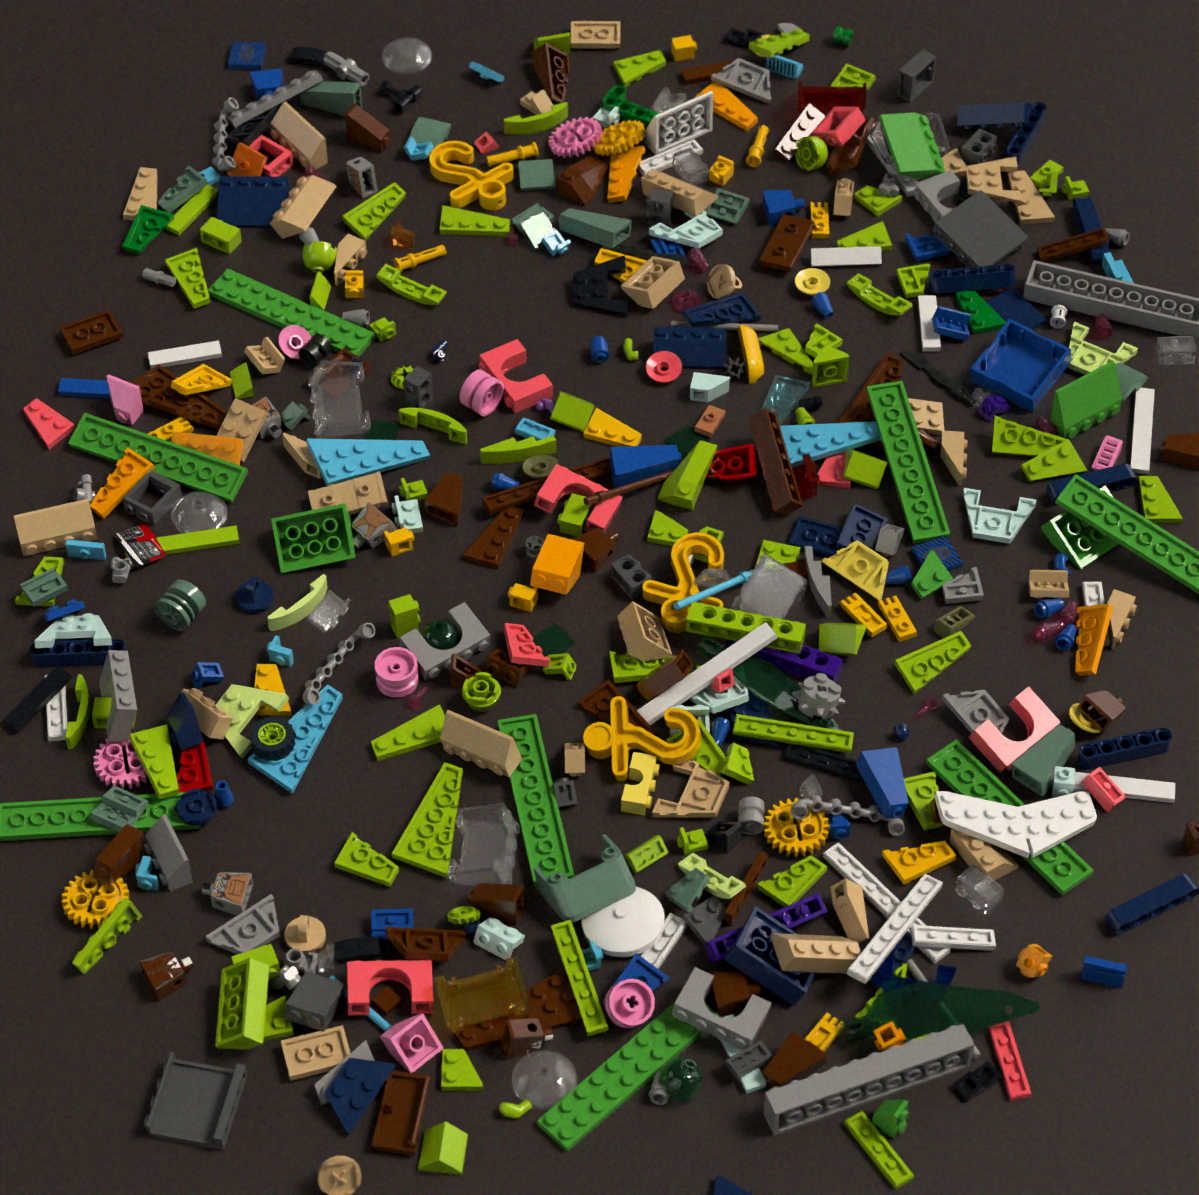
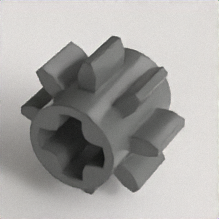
(739, 368)

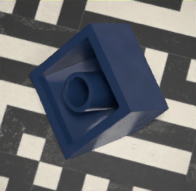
(183, 723)

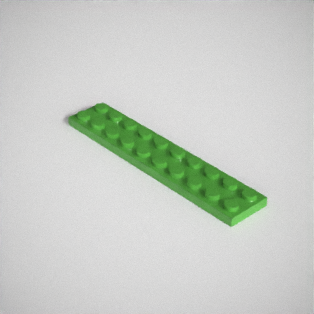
(286, 311)
(169, 459)
(907, 462)
(1131, 531)
(971, 778)
(536, 800)
(73, 817)
(618, 1079)

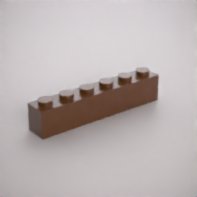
(775, 462)

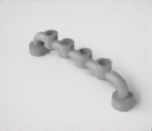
(220, 161)
(311, 695)
(799, 812)

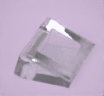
(979, 395)
(810, 788)
(327, 959)

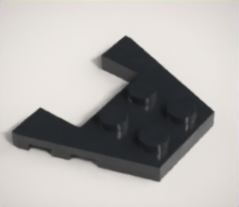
(591, 287)

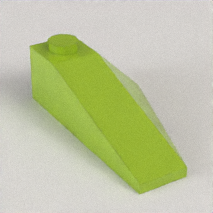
(688, 478)

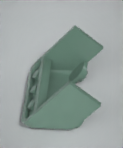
(591, 889)

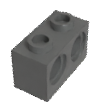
(978, 147)
(660, 207)
(418, 388)
(629, 575)

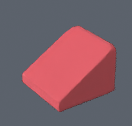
(486, 143)
(723, 681)

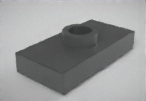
(748, 1059)

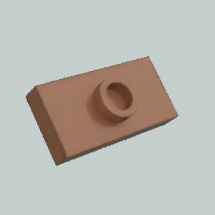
(710, 421)

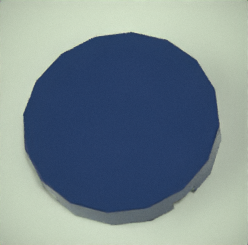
(196, 807)

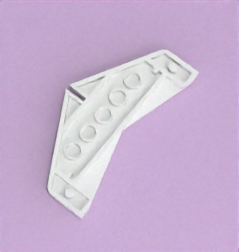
(1017, 828)

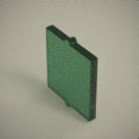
(536, 229)
(382, 430)
(685, 440)
(553, 640)

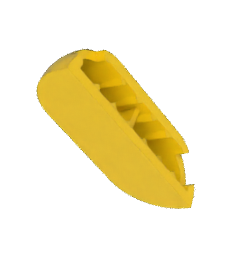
(751, 353)

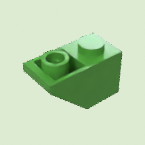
(891, 1117)

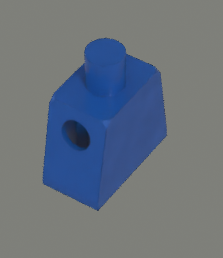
(266, 81)
(778, 203)

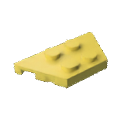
(860, 567)

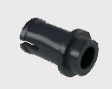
(809, 403)

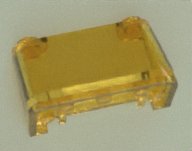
(482, 996)

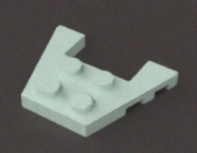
(693, 233)
(995, 523)
(75, 627)
(720, 701)

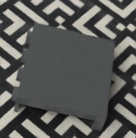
(979, 232)
(195, 1103)

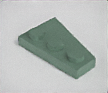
(183, 190)

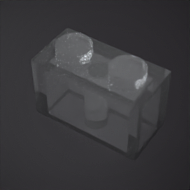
(690, 167)
(1175, 350)
(979, 889)

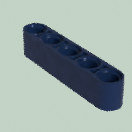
(1025, 135)
(1088, 221)
(972, 278)
(1115, 479)
(73, 653)
(1124, 748)
(1151, 904)

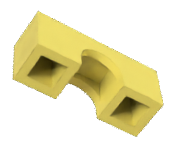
(637, 797)

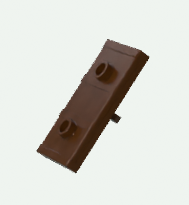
(847, 156)
(786, 243)
(401, 1113)

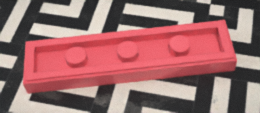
(1009, 1061)

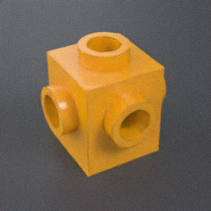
(1033, 961)
(888, 1036)

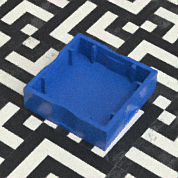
(1021, 365)

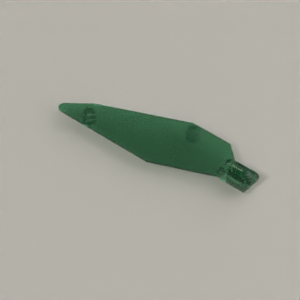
(766, 683)
(935, 1007)

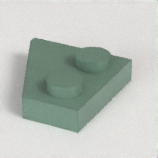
(688, 889)

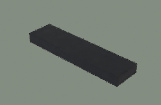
(37, 699)
(823, 761)

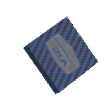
(246, 55)
(942, 548)

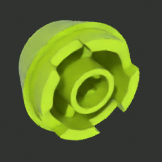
(481, 691)

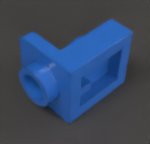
(206, 673)
(838, 826)

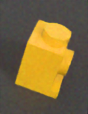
(721, 170)
(354, 284)
(399, 541)
(523, 597)

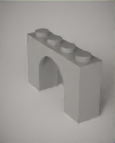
(933, 190)
(433, 661)
(118, 683)
(737, 1030)

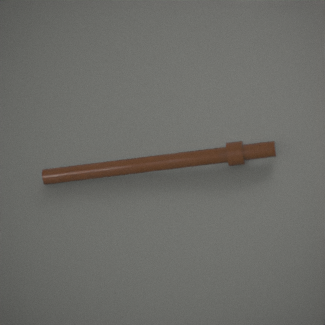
(602, 496)

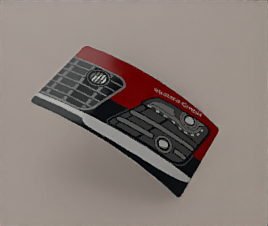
(140, 544)

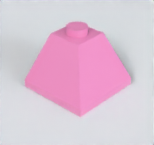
(125, 400)
(412, 1042)

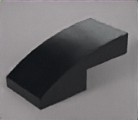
(742, 38)
(310, 55)
(362, 948)
(978, 1082)

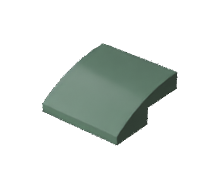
(430, 131)
(536, 175)
(728, 206)
(1129, 379)
(119, 809)

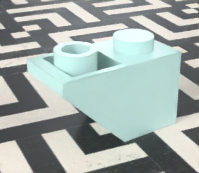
(708, 387)

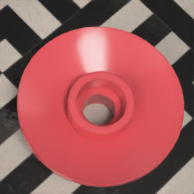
(663, 360)

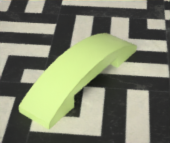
(283, 618)
(718, 884)

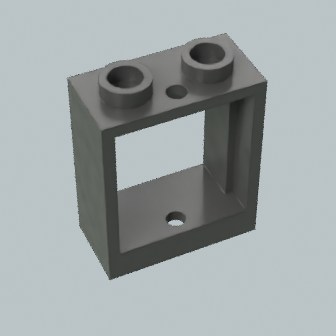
(916, 75)
(152, 479)

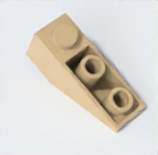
(843, 197)
(349, 254)
(300, 452)
(953, 454)
(1123, 607)
(210, 718)
(850, 908)

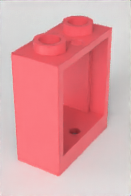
(839, 125)
(280, 164)

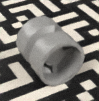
(751, 815)

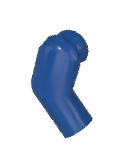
(1059, 563)

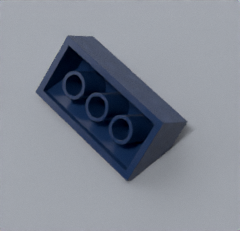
(993, 114)
(694, 346)

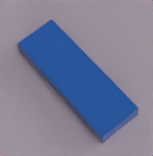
(83, 388)

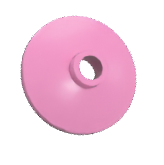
(293, 334)

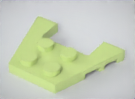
(1088, 357)
(242, 705)

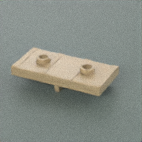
(353, 493)

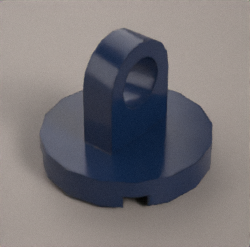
(254, 596)

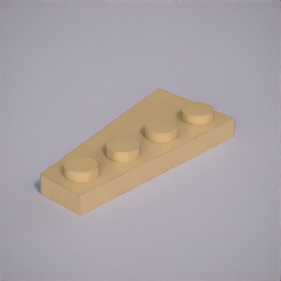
(143, 193)
(1033, 207)

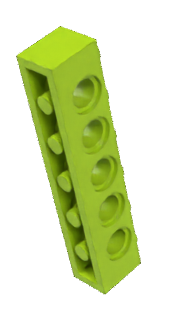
(736, 624)

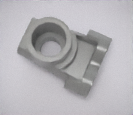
(889, 185)
(84, 489)
(120, 569)
(301, 961)
(287, 977)

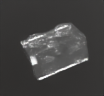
(667, 100)
(327, 611)

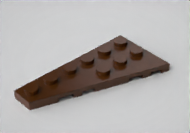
(157, 392)
(860, 409)
(549, 1002)

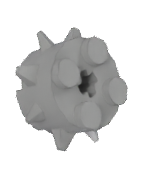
(819, 696)

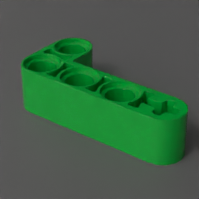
(627, 110)

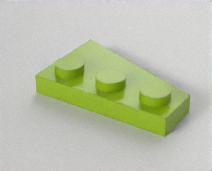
(1055, 462)
(709, 754)

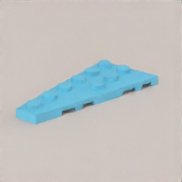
(826, 439)
(354, 458)
(309, 727)

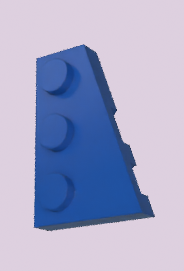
(642, 970)

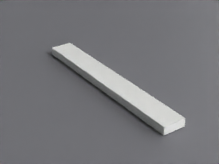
(706, 673)
(874, 891)
(894, 928)

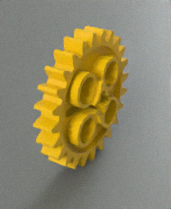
(620, 137)
(779, 826)
(88, 902)

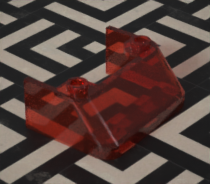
(827, 98)

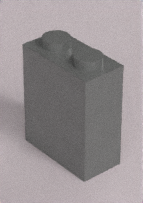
(315, 1001)

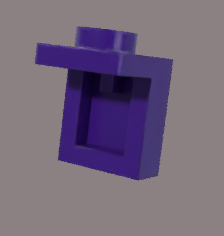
(993, 405)

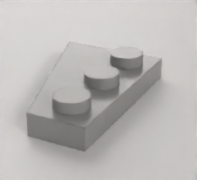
(323, 1084)

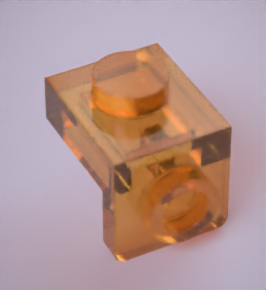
(402, 237)

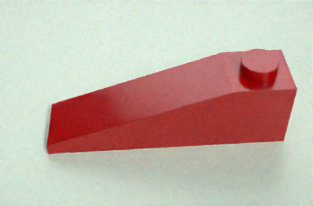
(734, 463)

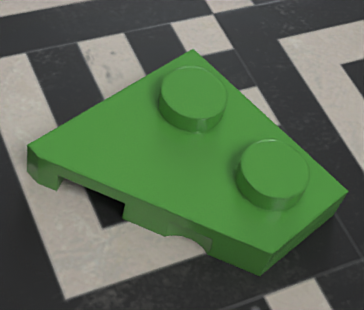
(930, 576)

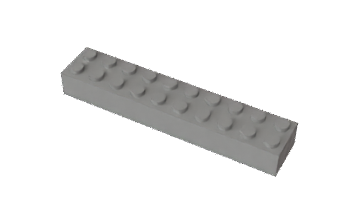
(1113, 298)
(868, 1079)

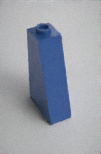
(640, 462)
(885, 780)

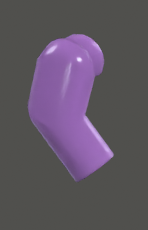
(546, 404)

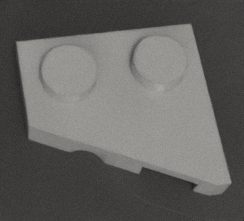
(963, 588)

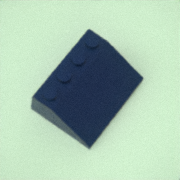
(251, 200)
(756, 957)

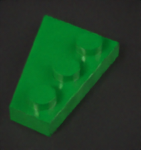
(145, 228)
(983, 317)

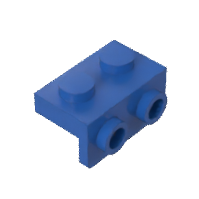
(951, 323)

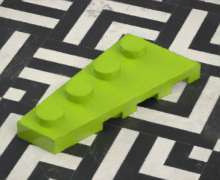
(372, 212)
(465, 222)
(928, 662)
(156, 757)

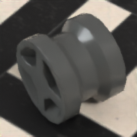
(531, 544)

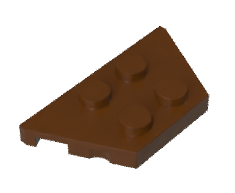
(425, 943)

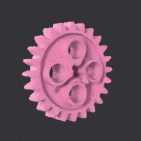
(575, 137)
(110, 764)

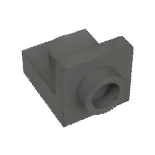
(565, 792)

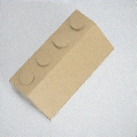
(299, 137)
(685, 195)
(301, 205)
(53, 526)
(479, 744)
(815, 952)

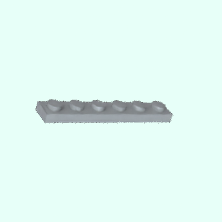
(271, 100)

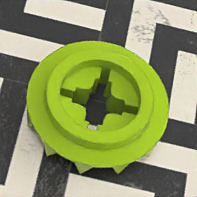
(397, 376)
(463, 915)

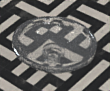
(406, 55)
(198, 512)
(541, 1088)

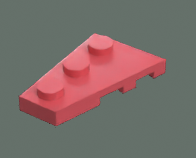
(49, 423)
(832, 471)
(521, 646)

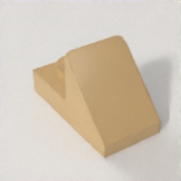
(536, 103)

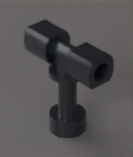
(404, 96)

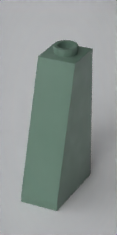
(332, 96)
(595, 227)
(1037, 765)

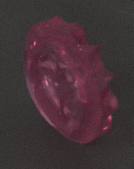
(679, 297)

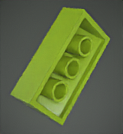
(242, 1005)

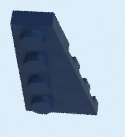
(722, 311)

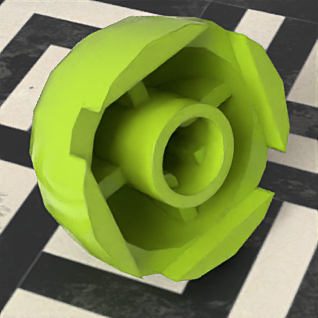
(811, 153)
(319, 256)

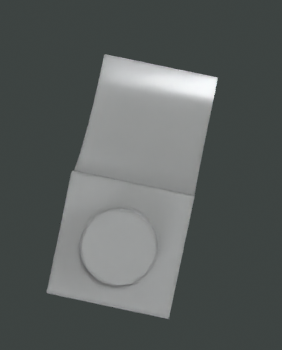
(889, 539)

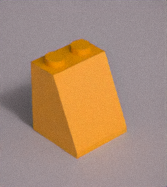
(557, 564)

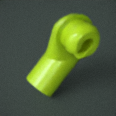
(627, 346)
(515, 1111)

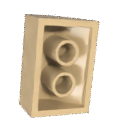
(654, 281)
(643, 633)
(986, 856)

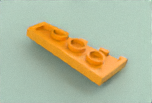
(730, 107)
(622, 171)
(216, 446)
(124, 478)
(1092, 631)

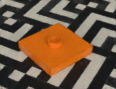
(247, 162)

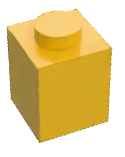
(683, 48)

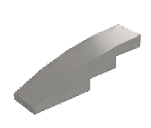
(819, 584)

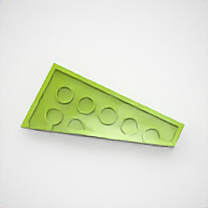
(431, 830)

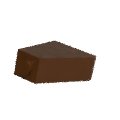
(366, 129)
(1181, 449)
(446, 499)
(665, 675)
(119, 856)
(498, 901)
(794, 1061)

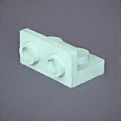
(407, 515)

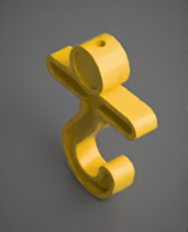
(486, 187)
(667, 595)
(619, 738)

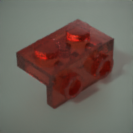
(806, 478)

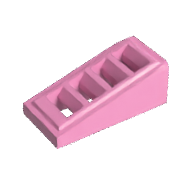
(1109, 444)

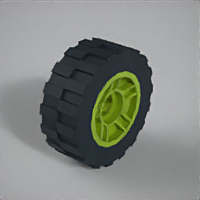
(275, 729)

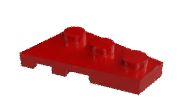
(194, 769)

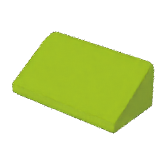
(320, 292)
(241, 382)

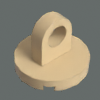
(723, 281)
(305, 934)
(339, 1176)

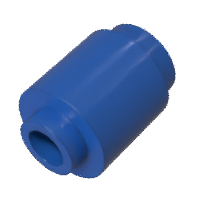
(599, 349)

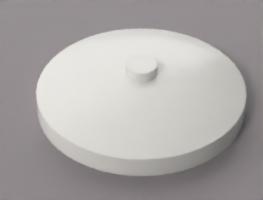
(626, 925)

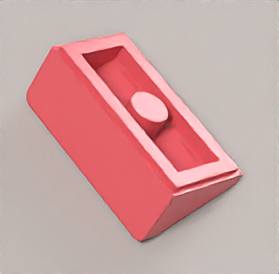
(1103, 789)

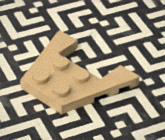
(988, 179)
(701, 795)

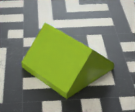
(559, 41)
(830, 367)
(572, 411)
(863, 468)
(840, 638)
(443, 1149)

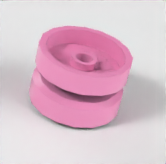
(481, 392)
(396, 672)
(641, 1002)

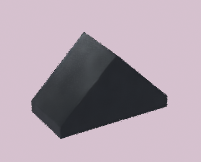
(725, 835)

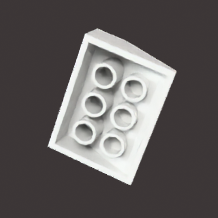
(680, 124)

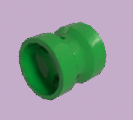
(843, 36)

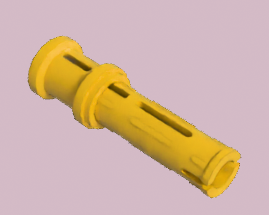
(756, 150)
(519, 153)
(412, 260)

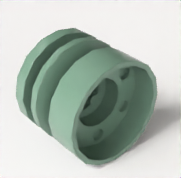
(180, 605)

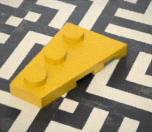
(610, 431)

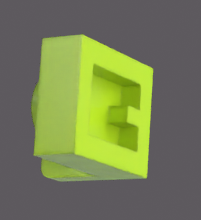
(1052, 183)
(1074, 189)
(383, 329)
(412, 490)
(561, 664)
(691, 841)

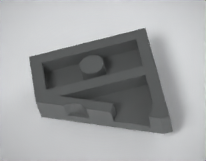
(706, 918)

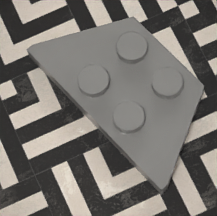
(745, 78)
(975, 709)
(249, 929)

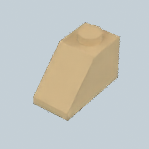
(574, 758)

